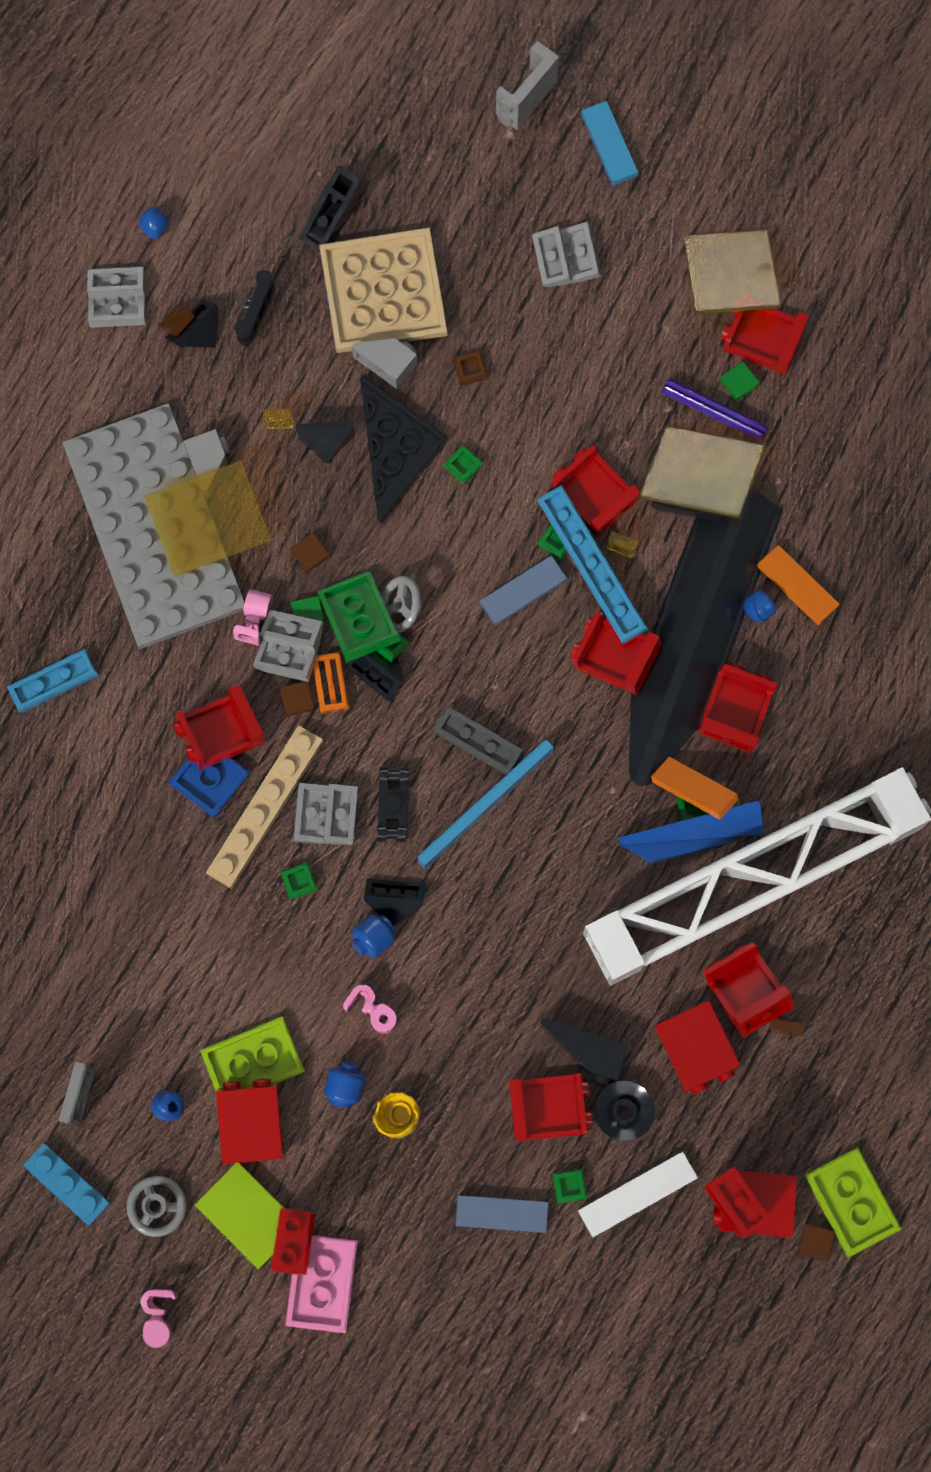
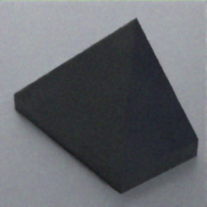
(201, 330)
(325, 438)
(378, 673)
(394, 898)

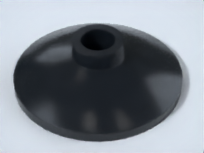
(639, 1104)

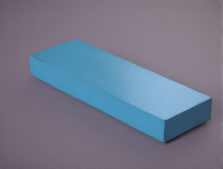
(609, 143)
(52, 681)

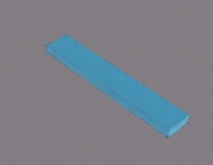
(592, 564)
(485, 804)

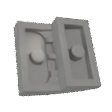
(566, 255)
(116, 297)
(288, 645)
(325, 814)

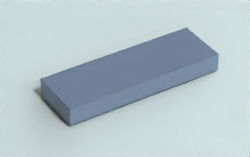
(523, 590)
(502, 1214)

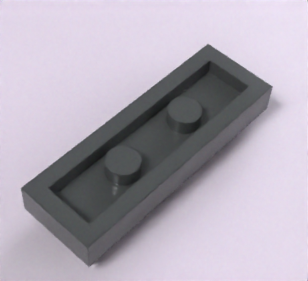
(478, 741)

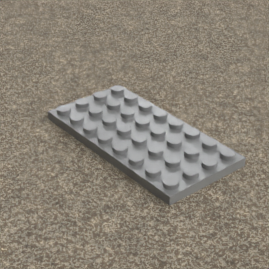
(114, 473)

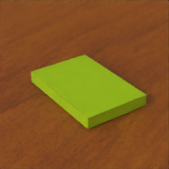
(254, 1055)
(852, 1202)
(243, 1213)

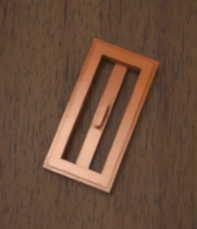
(334, 706)

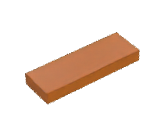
(798, 585)
(694, 788)

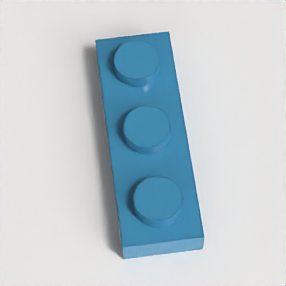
(66, 1184)

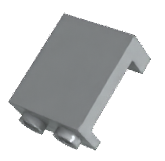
(543, 76)

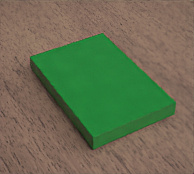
(358, 616)

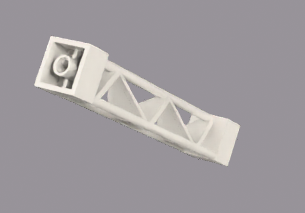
(891, 801)

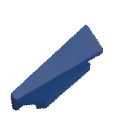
(695, 834)

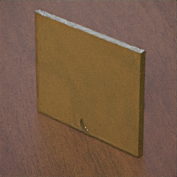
(731, 272)
(702, 472)
(207, 518)

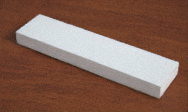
(637, 1194)

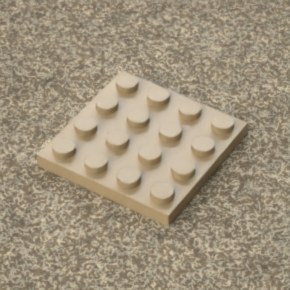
(383, 289)

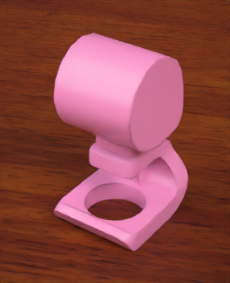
(256, 609)
(382, 1017)
(156, 1330)

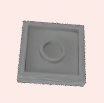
(77, 1094)

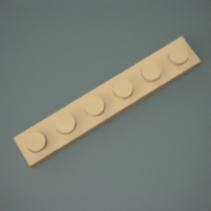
(265, 807)

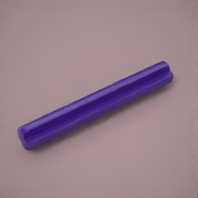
(714, 409)

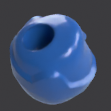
(154, 222)
(759, 606)
(167, 1105)

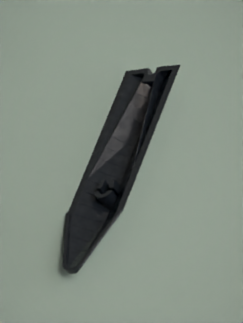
(697, 630)

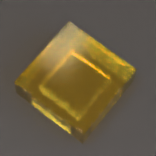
(278, 418)
(622, 544)

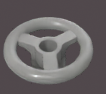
(404, 603)
(146, 1185)

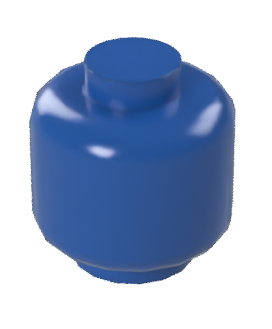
(373, 936)
(344, 1085)

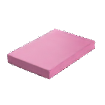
(324, 1294)

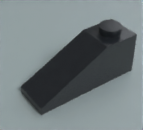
(334, 206)
(593, 1053)

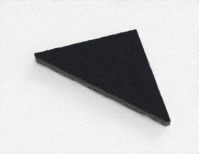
(398, 445)

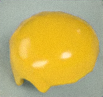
(397, 1115)

